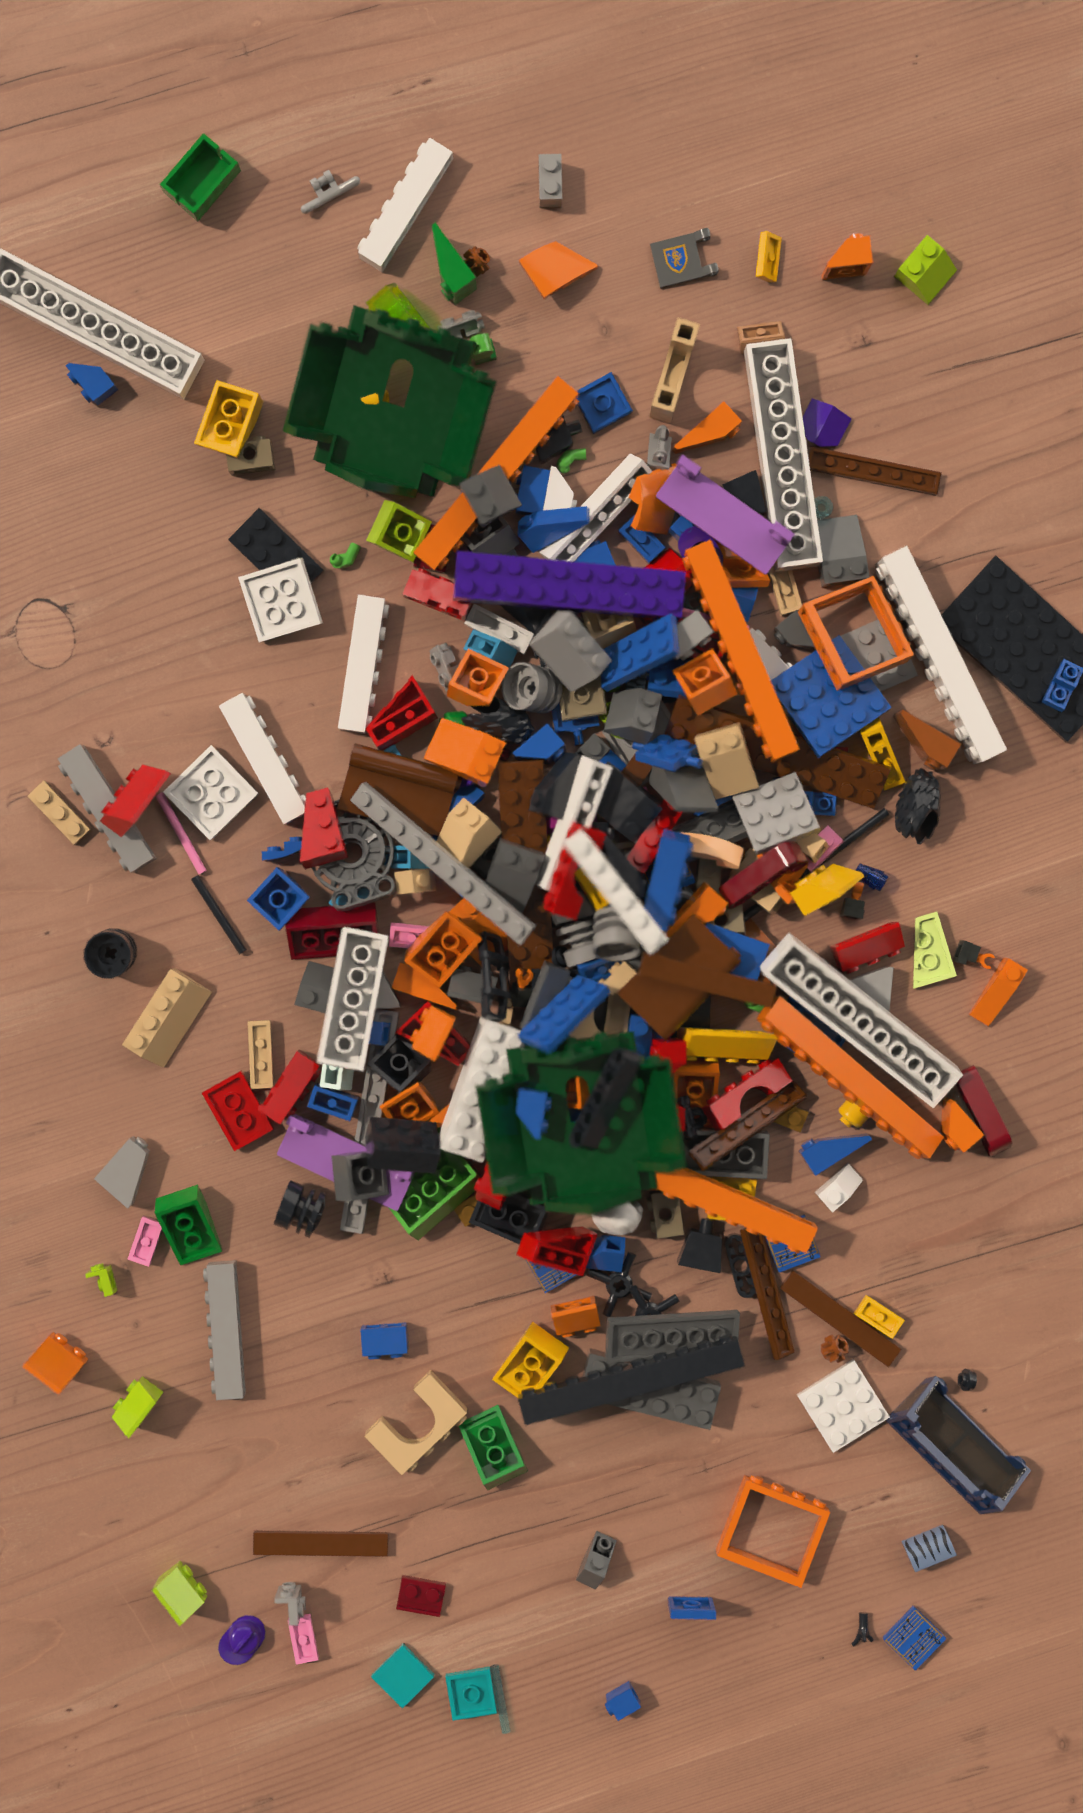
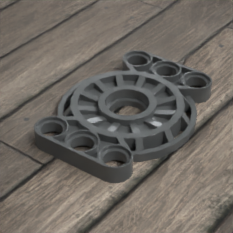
(363, 872)

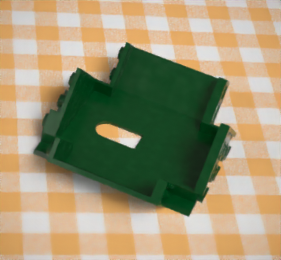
(384, 443)
(572, 1180)

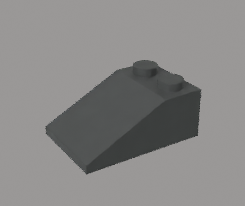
(842, 551)
(684, 788)
(514, 872)

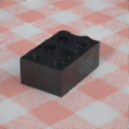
(402, 1145)

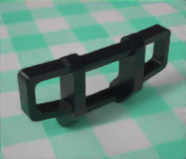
(502, 964)

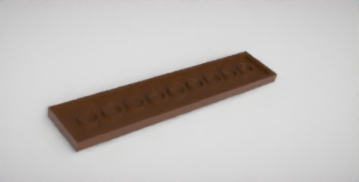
(832, 773)
(528, 829)

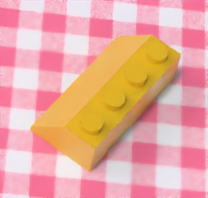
(727, 1044)

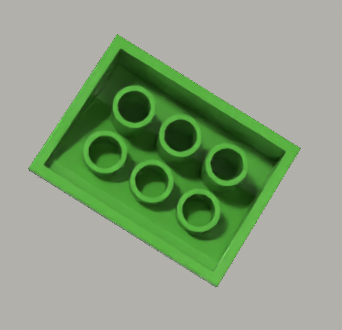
(437, 1194)

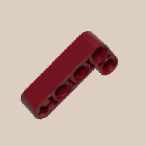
(762, 872)
(984, 1112)

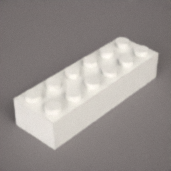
(352, 999)
(486, 1059)

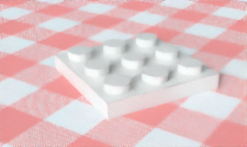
(280, 599)
(210, 792)
(843, 1405)

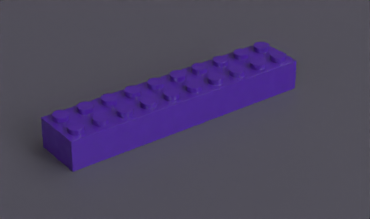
(568, 585)

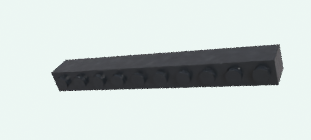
(630, 1380)

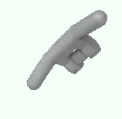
(328, 195)

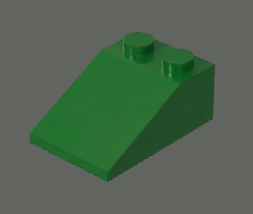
(455, 275)
(187, 1224)
(492, 1447)

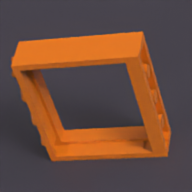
(825, 647)
(760, 1564)

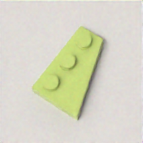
(931, 952)

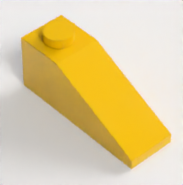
(882, 752)

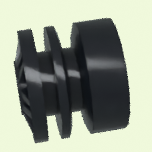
(97, 956)
(300, 1209)

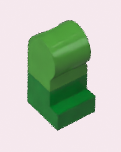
(484, 349)

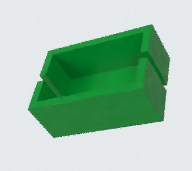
(200, 177)

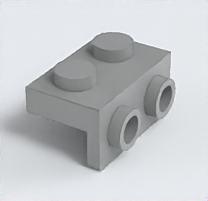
(292, 1594)

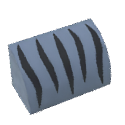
(929, 1548)

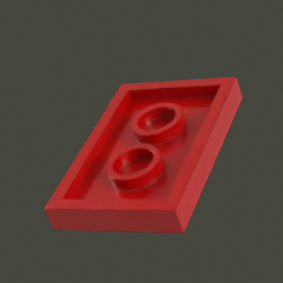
(236, 1110)

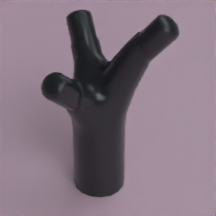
(863, 1631)

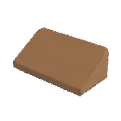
(759, 333)

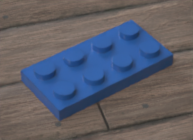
(641, 652)
(563, 1014)

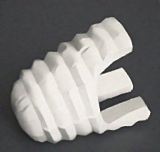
(619, 1219)

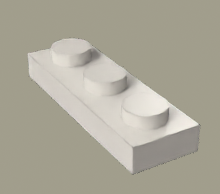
(498, 627)

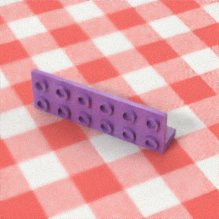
(724, 516)
(312, 1149)

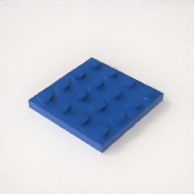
(818, 709)

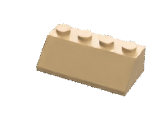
(167, 1018)

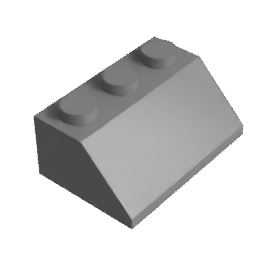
(570, 651)

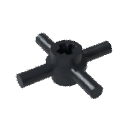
(616, 1277)
(645, 1307)

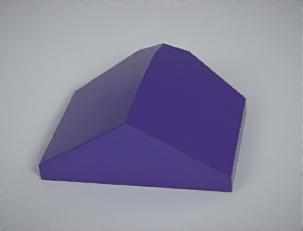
(824, 424)

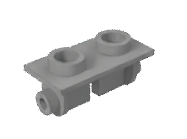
(468, 322)
(659, 448)
(441, 657)

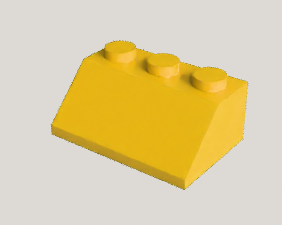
(824, 886)

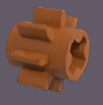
(477, 260)
(834, 1348)

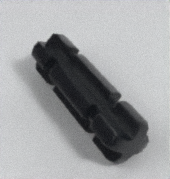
(690, 1130)

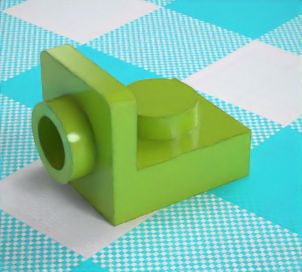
(106, 1278)

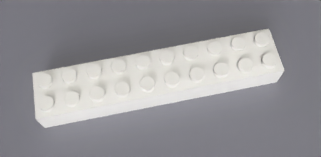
(97, 326)
(783, 450)
(940, 656)
(860, 1020)

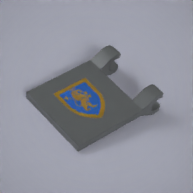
(679, 260)

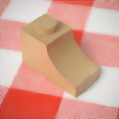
(415, 881)

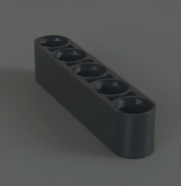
(605, 1099)

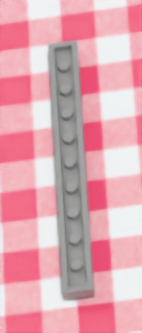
(443, 863)
(372, 1097)

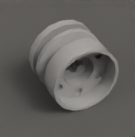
(531, 688)
(580, 937)
(613, 937)

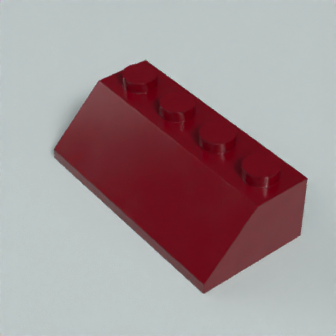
(317, 930)

